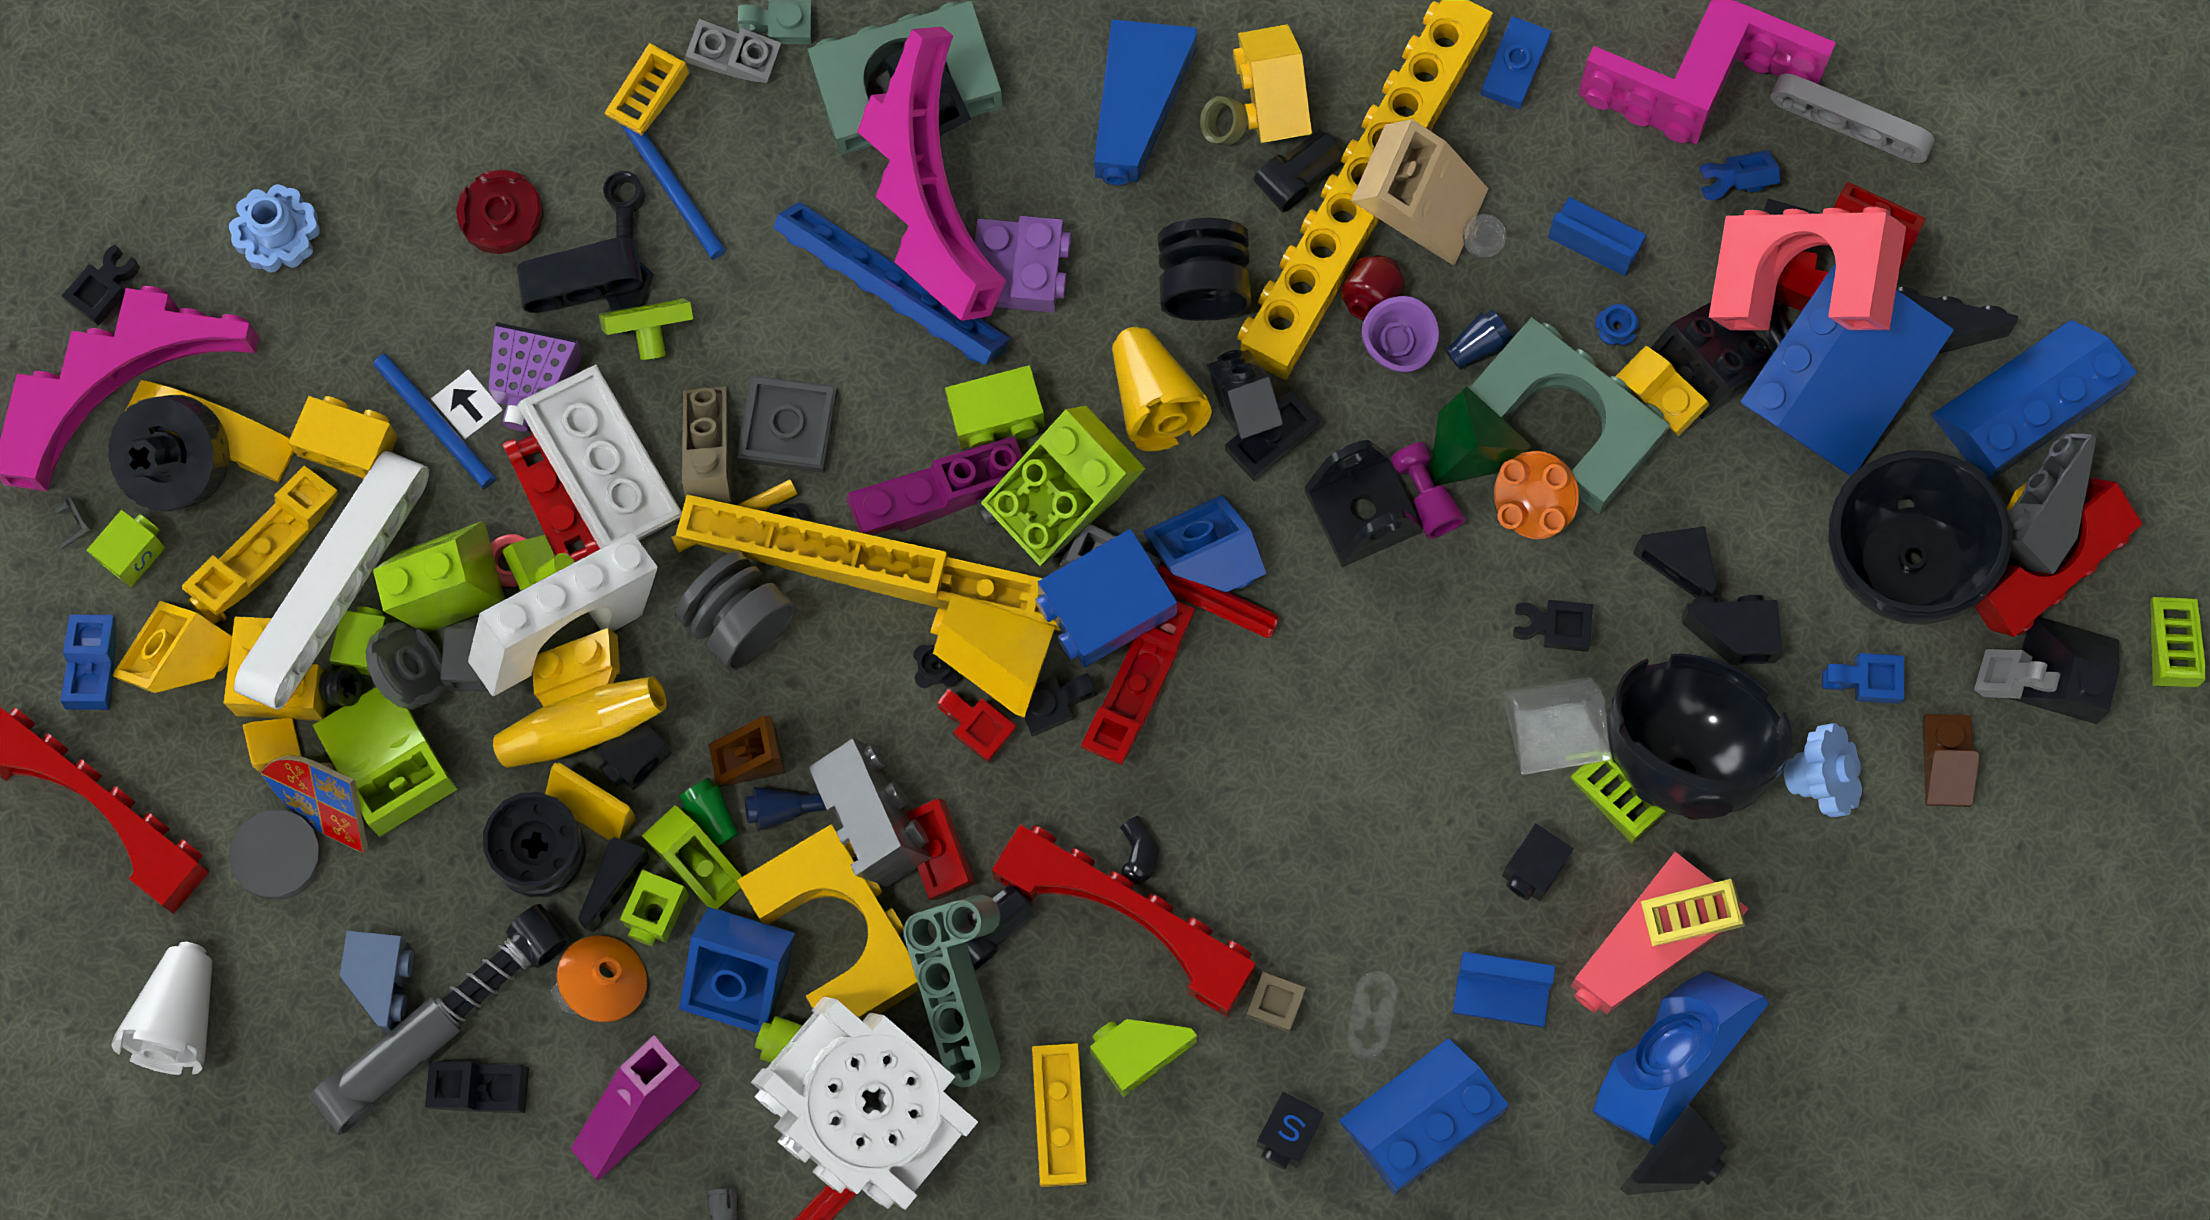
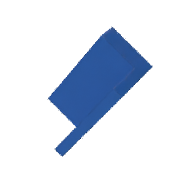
(1596, 236)
(1503, 989)

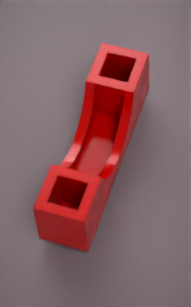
(2024, 594)

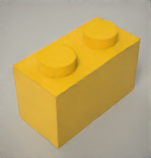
(341, 437)

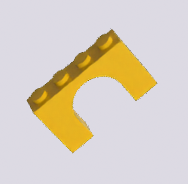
(823, 869)

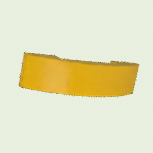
(250, 443)
(265, 545)

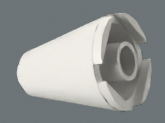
(171, 1014)

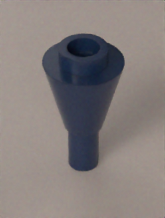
(773, 806)

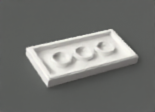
(599, 458)

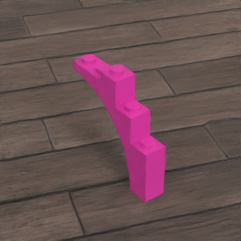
(915, 186)
(148, 333)

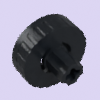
(152, 464)

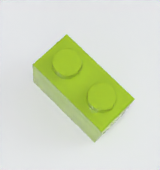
(995, 408)

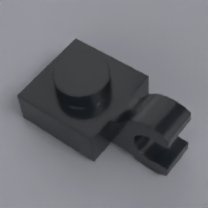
(1051, 702)

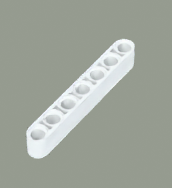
(331, 580)

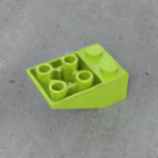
(1062, 483)
(387, 758)

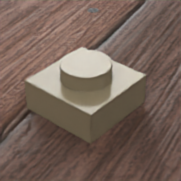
(1276, 1002)

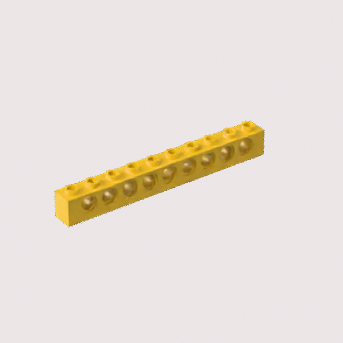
(1279, 350)

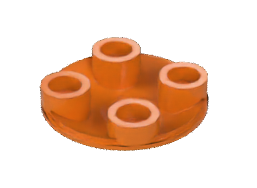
(1536, 495)

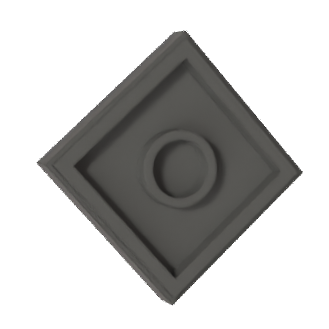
(787, 424)

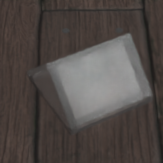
(1558, 724)

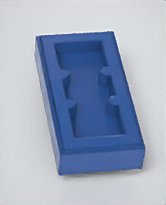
(1516, 62)

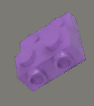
(1028, 259)

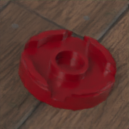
(507, 225)

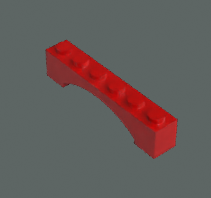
(159, 866)
(1040, 867)

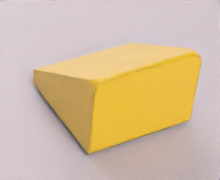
(271, 740)

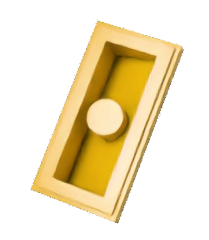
(590, 803)

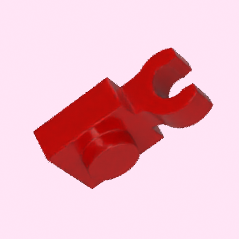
(979, 728)

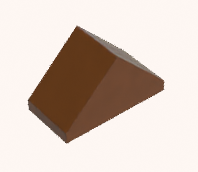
(747, 753)

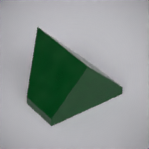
(1471, 440)

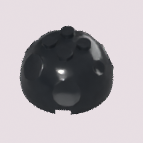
(1696, 736)

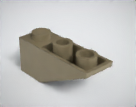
(707, 445)

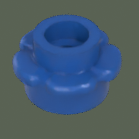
(1617, 314)

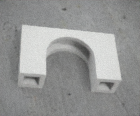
(607, 584)

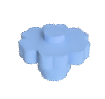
(274, 228)
(1827, 771)

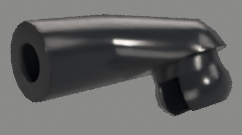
(1143, 853)

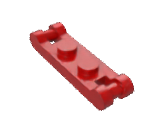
(550, 500)

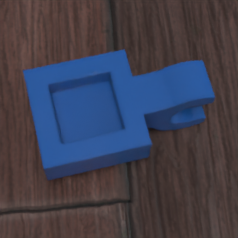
(1746, 172)
(1874, 678)

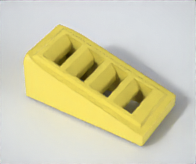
(1707, 892)

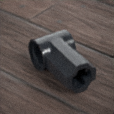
(1289, 177)
(1013, 916)

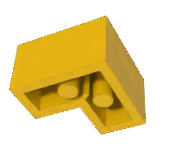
(1274, 73)
(304, 702)

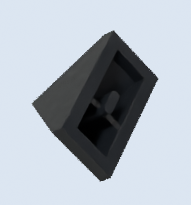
(1680, 557)

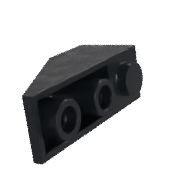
(1970, 323)

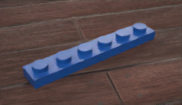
(888, 281)

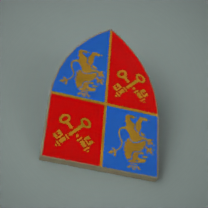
(319, 796)

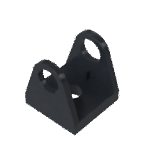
(1366, 477)

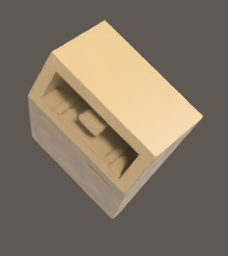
(1420, 188)

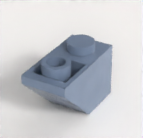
(375, 973)

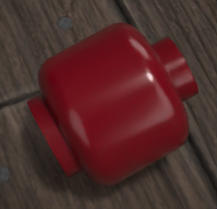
(1370, 283)

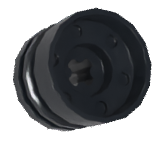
(1204, 269)
(519, 824)

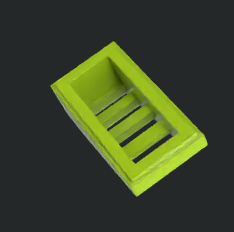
(2162, 672)
(1630, 829)

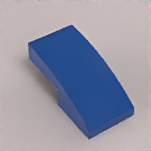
(90, 662)

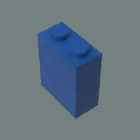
(1105, 599)

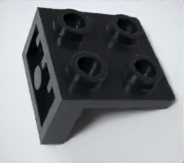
(1712, 355)

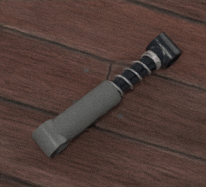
(351, 1093)

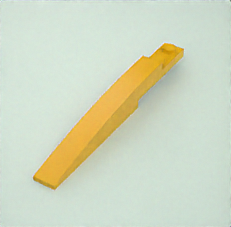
(855, 558)

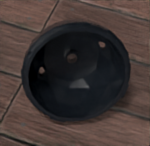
(1954, 527)

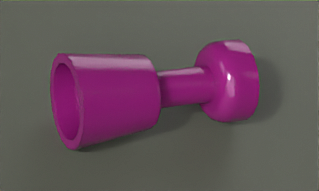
(1434, 504)

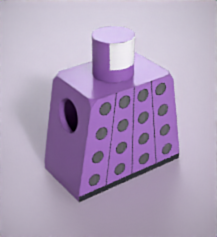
(527, 363)

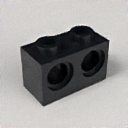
(1244, 393)

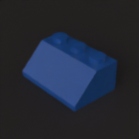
(1423, 1115)

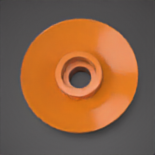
(589, 991)

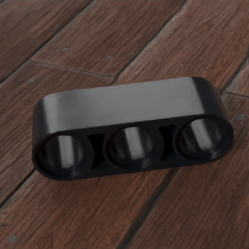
(579, 275)

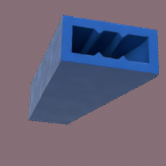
(1139, 88)

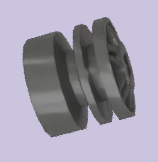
(735, 610)

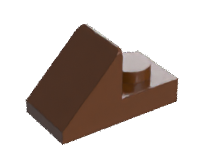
(1949, 760)

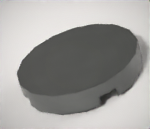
(405, 665)
(275, 854)

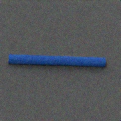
(676, 193)
(434, 421)

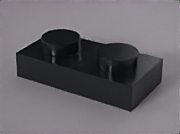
(1264, 449)

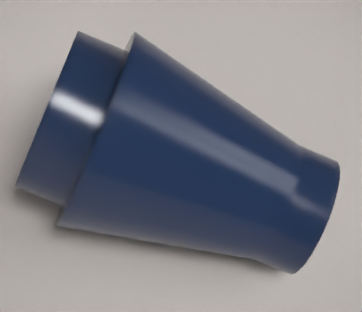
(1480, 338)

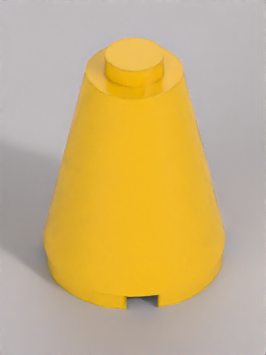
(1156, 392)

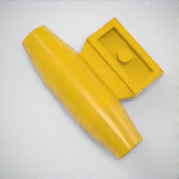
(578, 703)

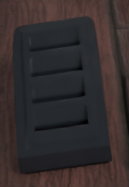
(614, 876)

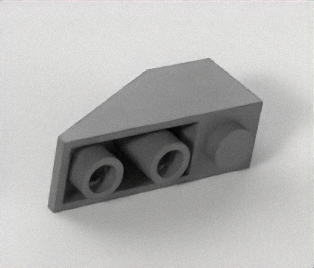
(2052, 505)

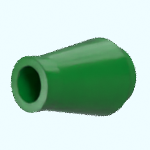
(708, 809)

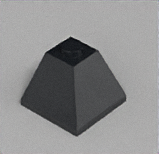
(2086, 664)
(1680, 1158)

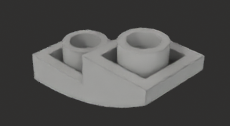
(732, 53)

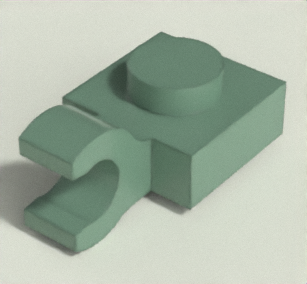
(783, 21)

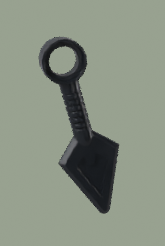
(624, 228)

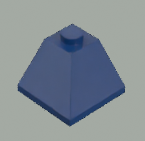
(1208, 546)

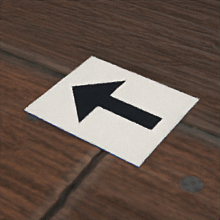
(466, 404)

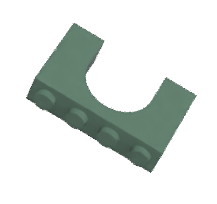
(848, 63)
(1541, 361)

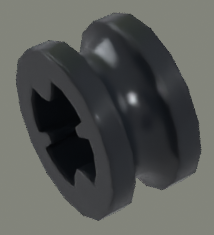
(340, 685)

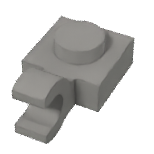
(2008, 671)

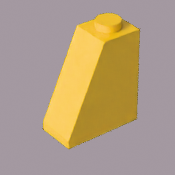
(993, 649)

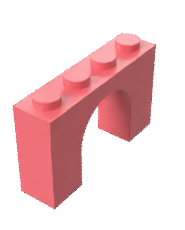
(1761, 245)

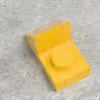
(1656, 382)

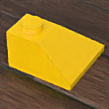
(174, 650)

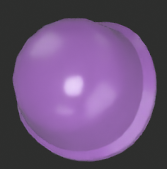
(1400, 333)

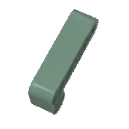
(963, 989)

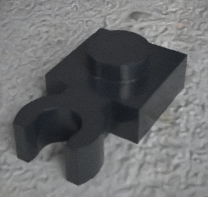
(98, 291)
(1563, 624)

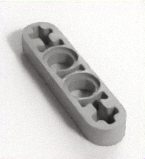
(1852, 118)

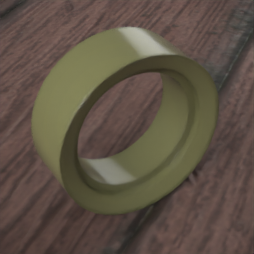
(1209, 117)

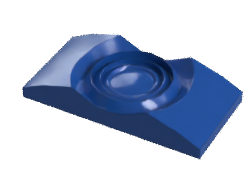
(1676, 1055)

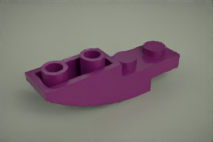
(935, 491)

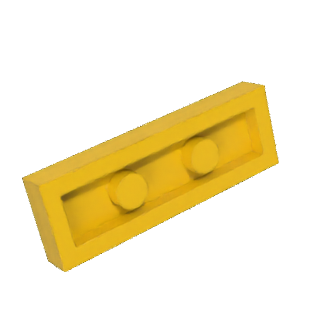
(1059, 1115)

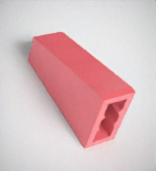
(1627, 958)

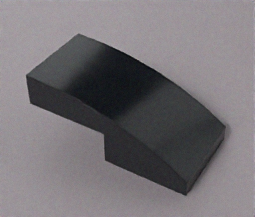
(476, 1087)

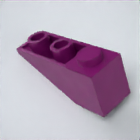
(633, 1105)

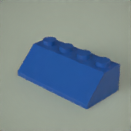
(2034, 397)

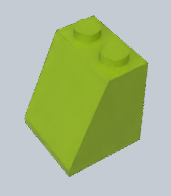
(441, 580)

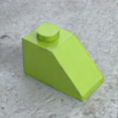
(693, 857)
(1138, 1050)

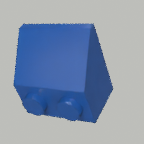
(735, 969)

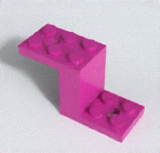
(1685, 103)

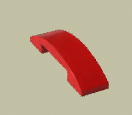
(1136, 688)

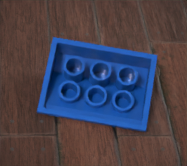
(1843, 385)

